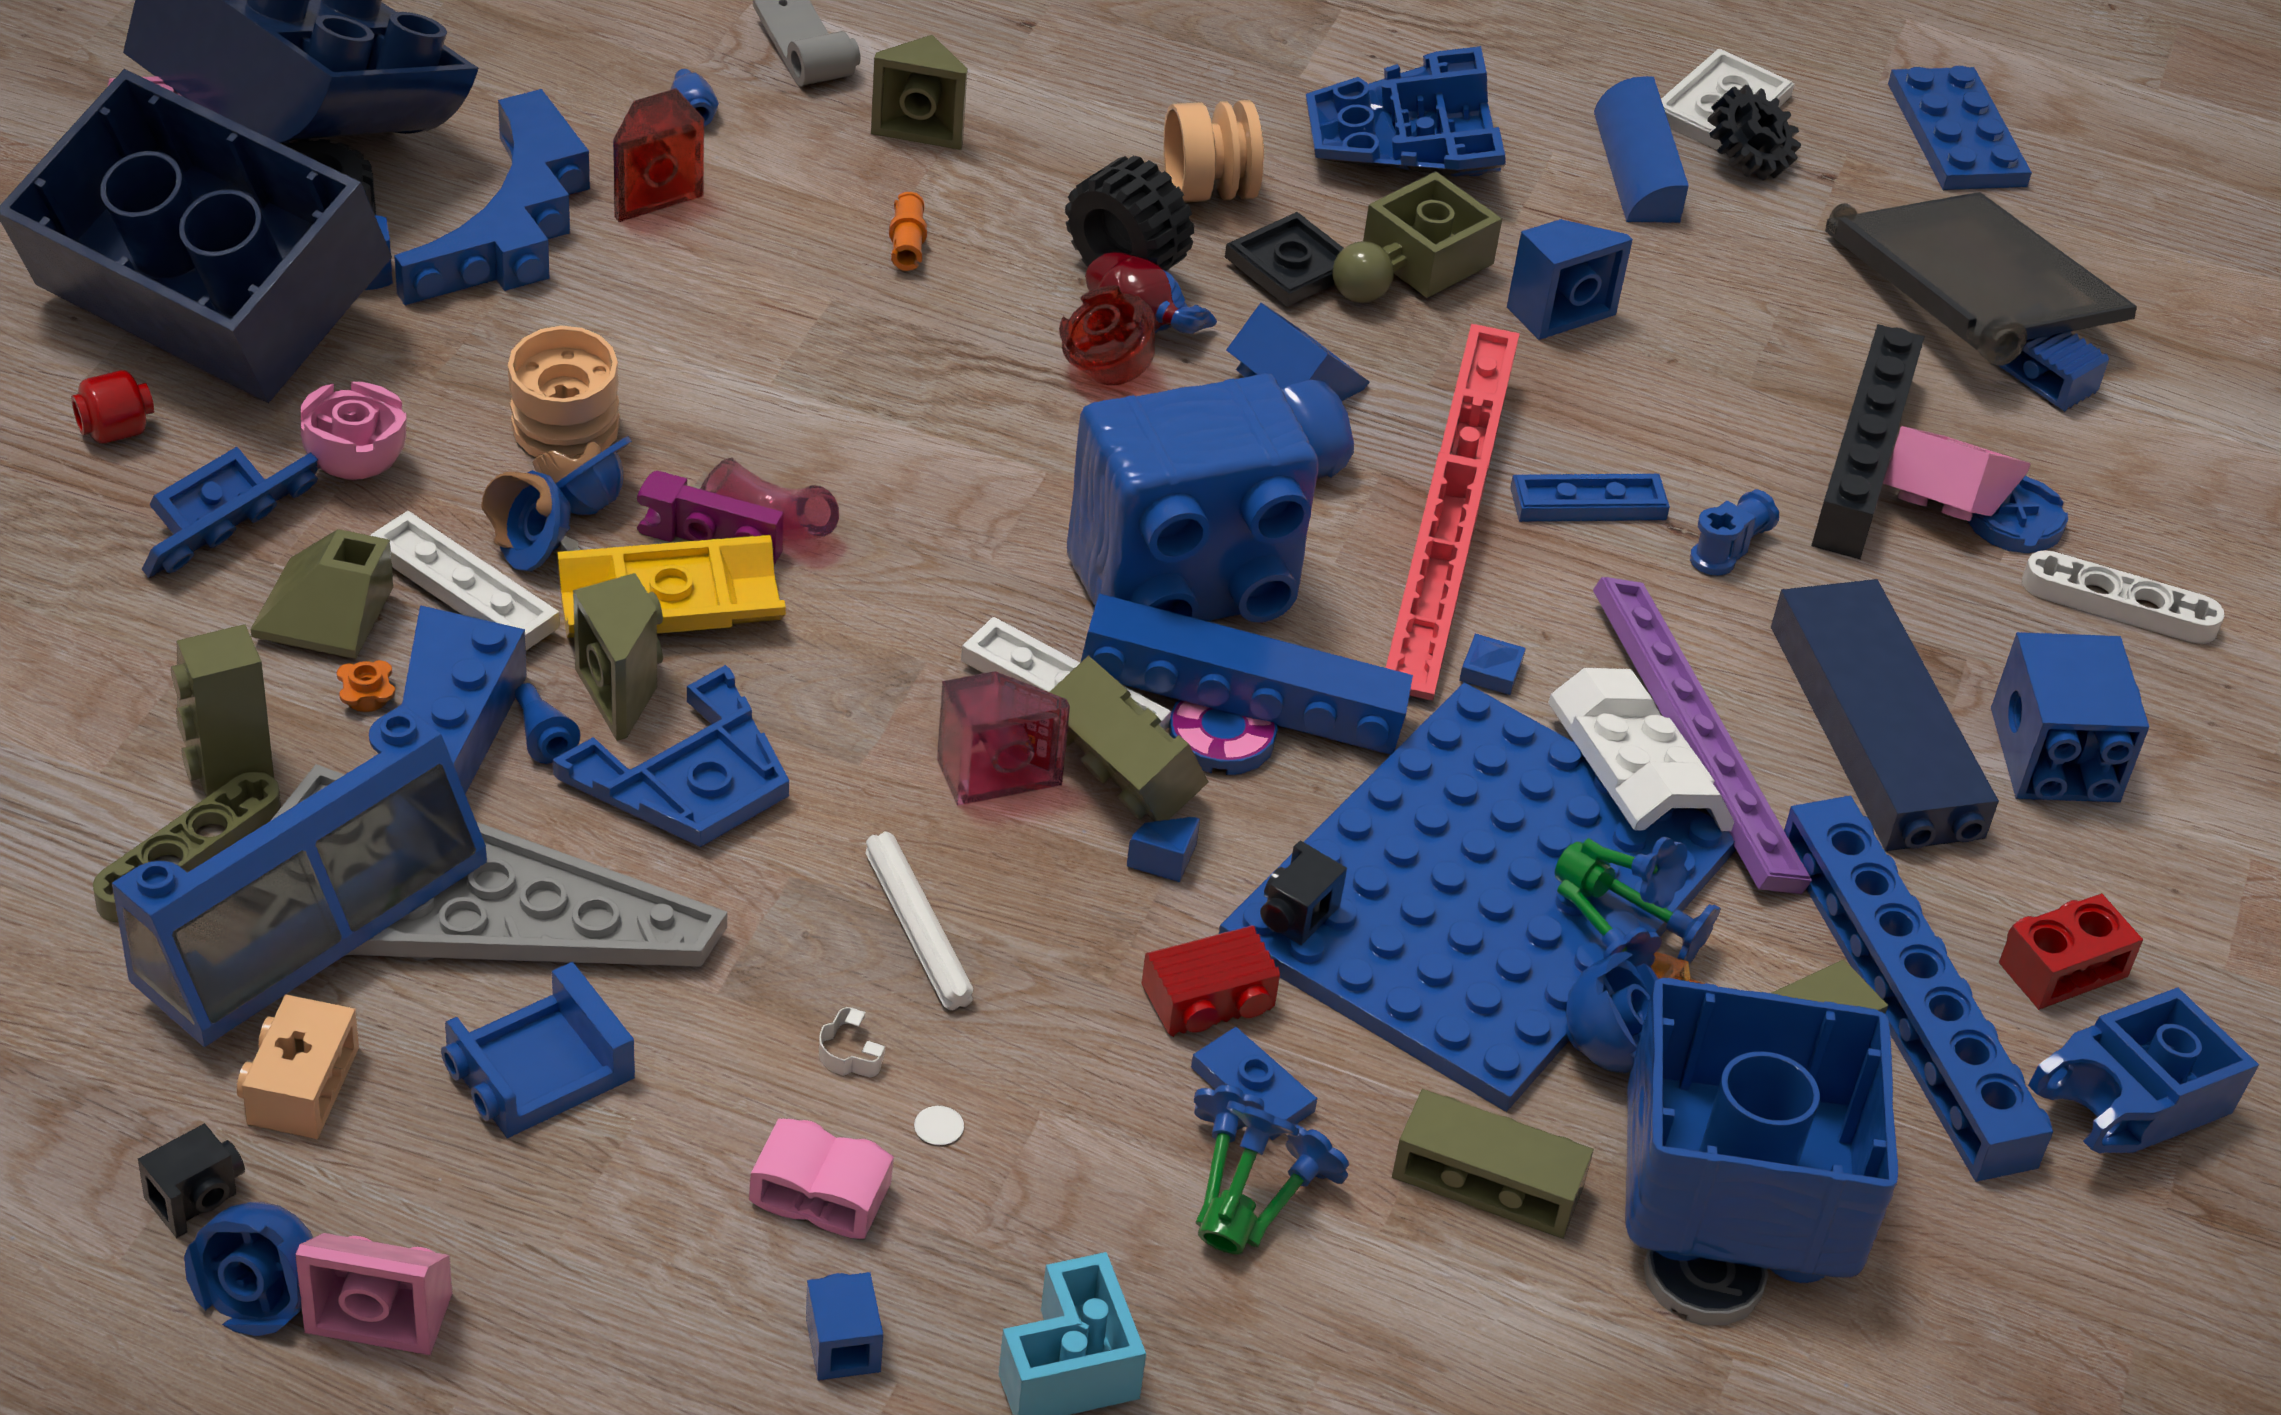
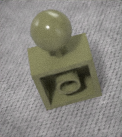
(1424, 235)

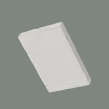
(1691, 100)

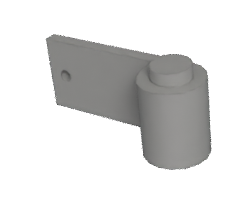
(804, 42)

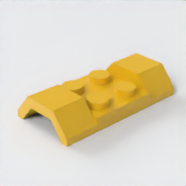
(695, 581)

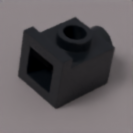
(1303, 893)
(189, 1176)

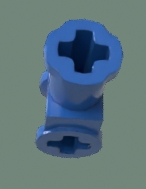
(1729, 529)

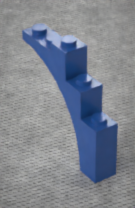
(513, 230)

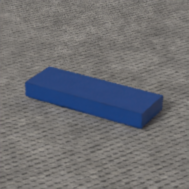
(1589, 497)

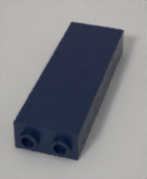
(1883, 715)

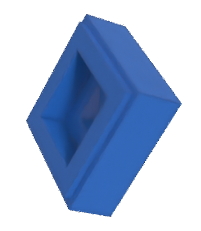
(1492, 664)

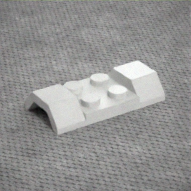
(1635, 748)

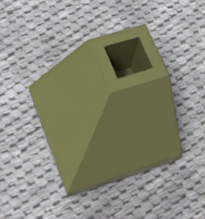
(329, 595)

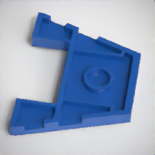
(699, 783)

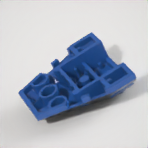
(1412, 119)

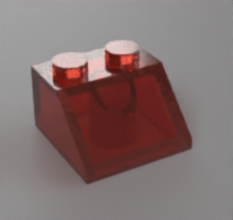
(658, 155)

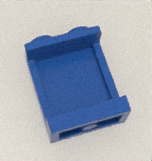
(542, 1055)

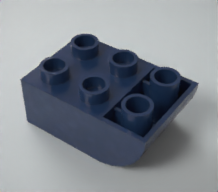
(303, 64)

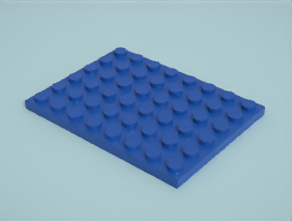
(1453, 896)

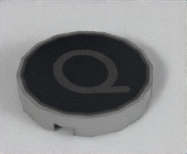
(1705, 1288)

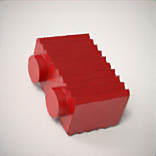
(1211, 980)

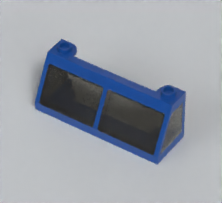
(301, 886)

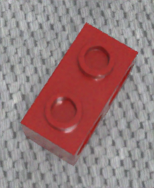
(2070, 950)

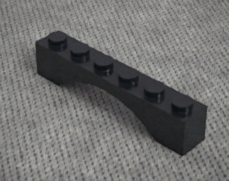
(1868, 442)

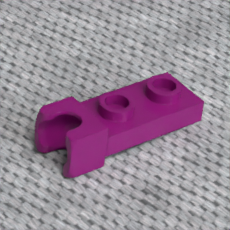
(703, 514)

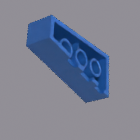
(464, 681)

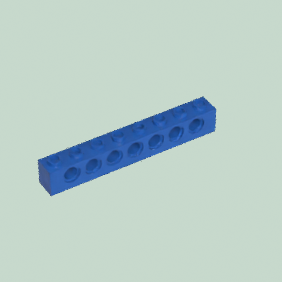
(1930, 1007)

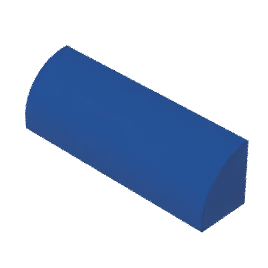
(1642, 151)

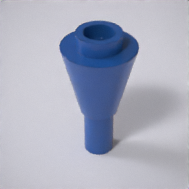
(546, 728)

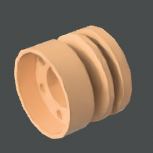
(1218, 151)
(563, 391)

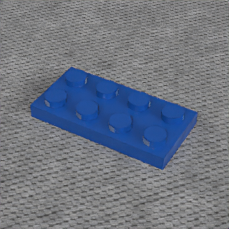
(1959, 128)

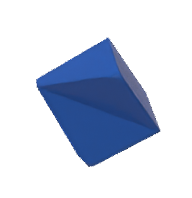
(1164, 847)

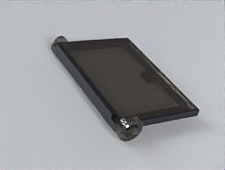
(1979, 271)

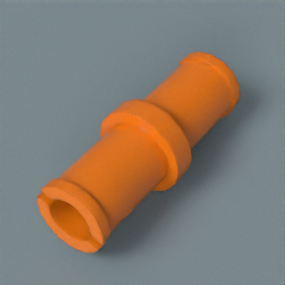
(908, 231)

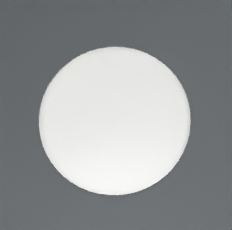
(939, 1125)

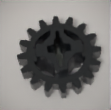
(1754, 132)

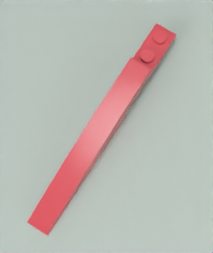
(1452, 509)

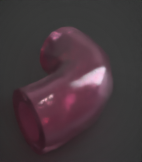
(807, 511)

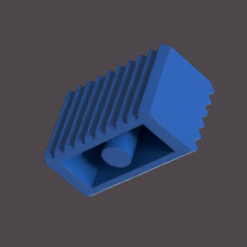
(2060, 368)

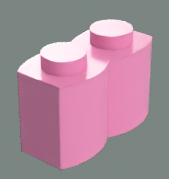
(821, 1178)

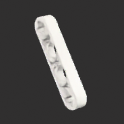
(2195, 618)

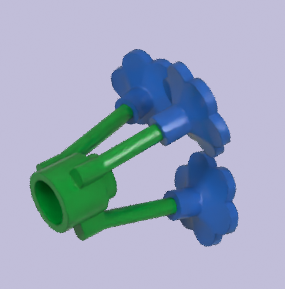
(1587, 871)
(1230, 1220)

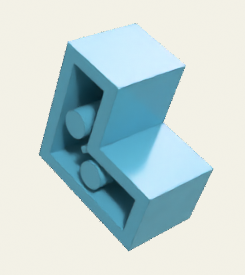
(1083, 1349)

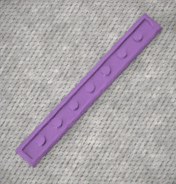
(1683, 700)

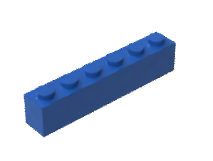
(1248, 674)

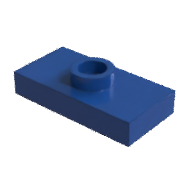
(1243, 1064)

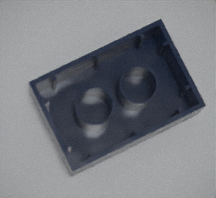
(196, 234)

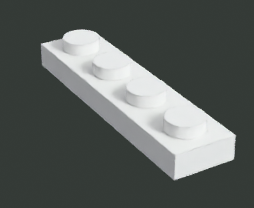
(465, 579)
(1024, 658)

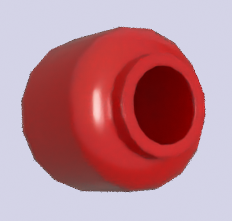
(112, 406)

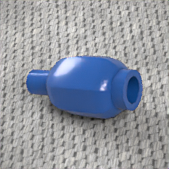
(697, 92)

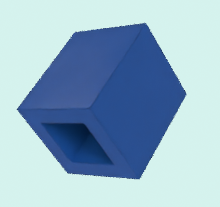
(844, 1325)

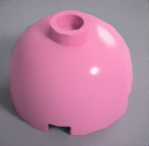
(353, 430)

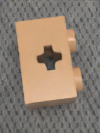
(299, 1066)

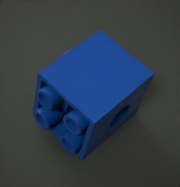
(2069, 717)

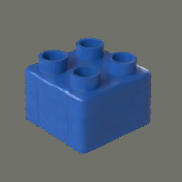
(1194, 500)
(1760, 1130)

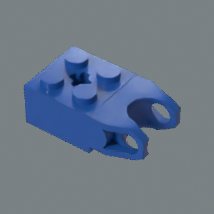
(2148, 1073)

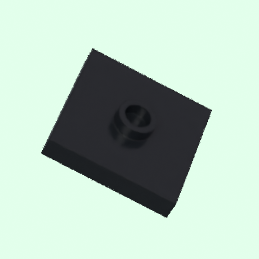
(1287, 258)

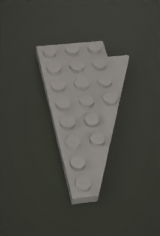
(543, 908)

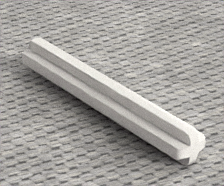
(919, 921)

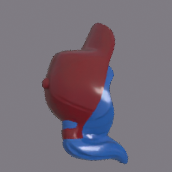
(1152, 285)

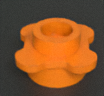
(366, 685)

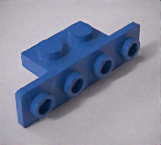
(215, 500)

